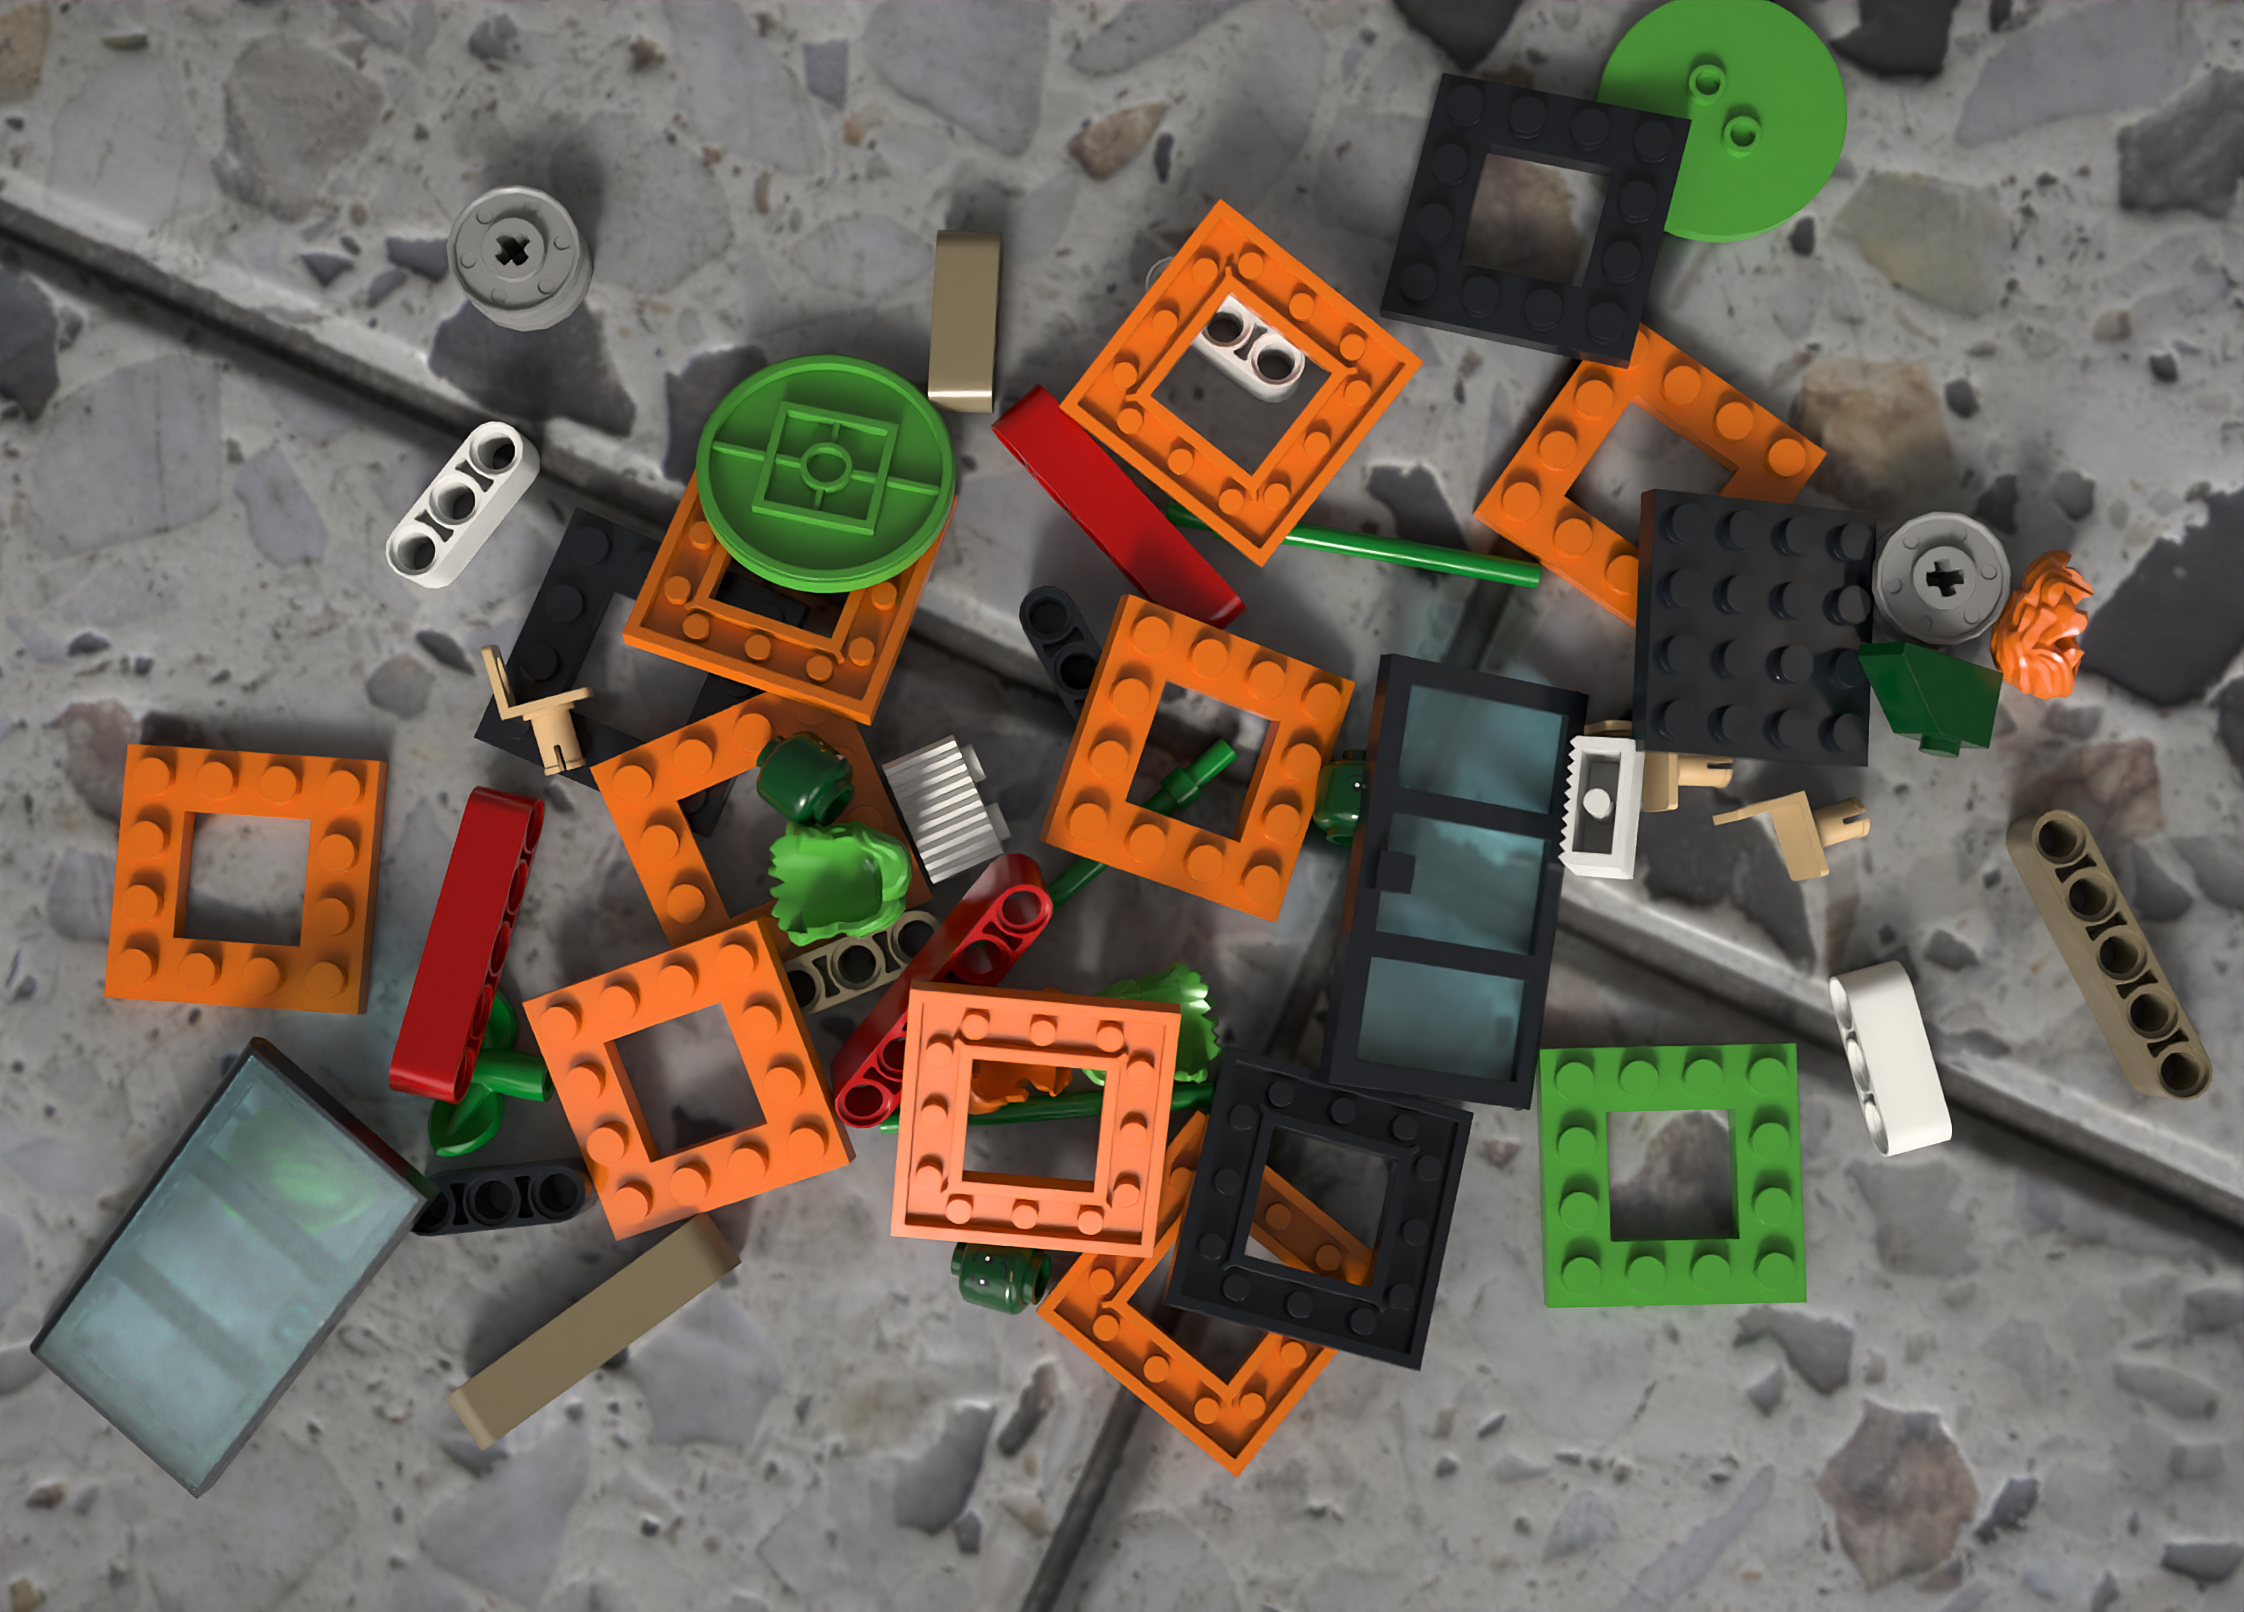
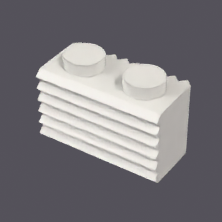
(1602, 807)
(946, 808)

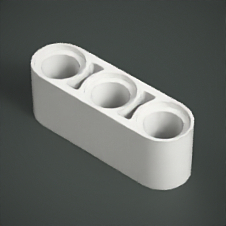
(1240, 357)
(433, 514)
(1890, 1058)

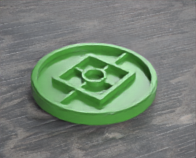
(1759, 104)
(826, 473)

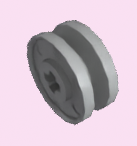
(496, 230)
(1971, 575)

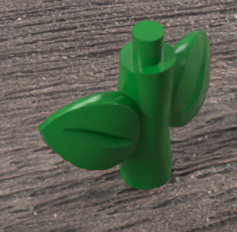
(498, 1071)

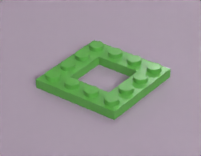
(1767, 1244)

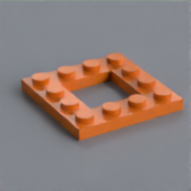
(1240, 261)
(1529, 500)
(838, 674)
(648, 782)
(1089, 803)
(153, 866)
(969, 1022)
(632, 1180)
(1219, 1415)

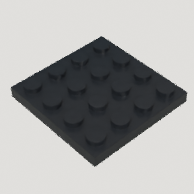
(1752, 630)

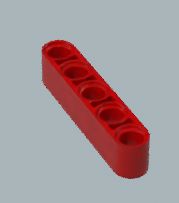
(1114, 511)
(467, 945)
(945, 958)

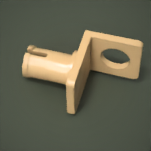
(548, 716)
(1665, 771)
(1804, 831)

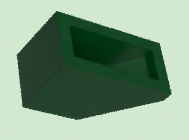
(1933, 696)

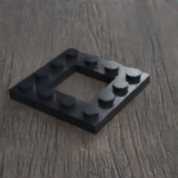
(1483, 117)
(585, 573)
(1427, 1153)

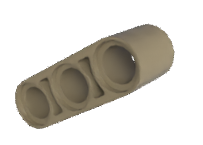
(965, 321)
(828, 966)

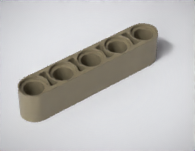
(2134, 969)
(593, 1330)

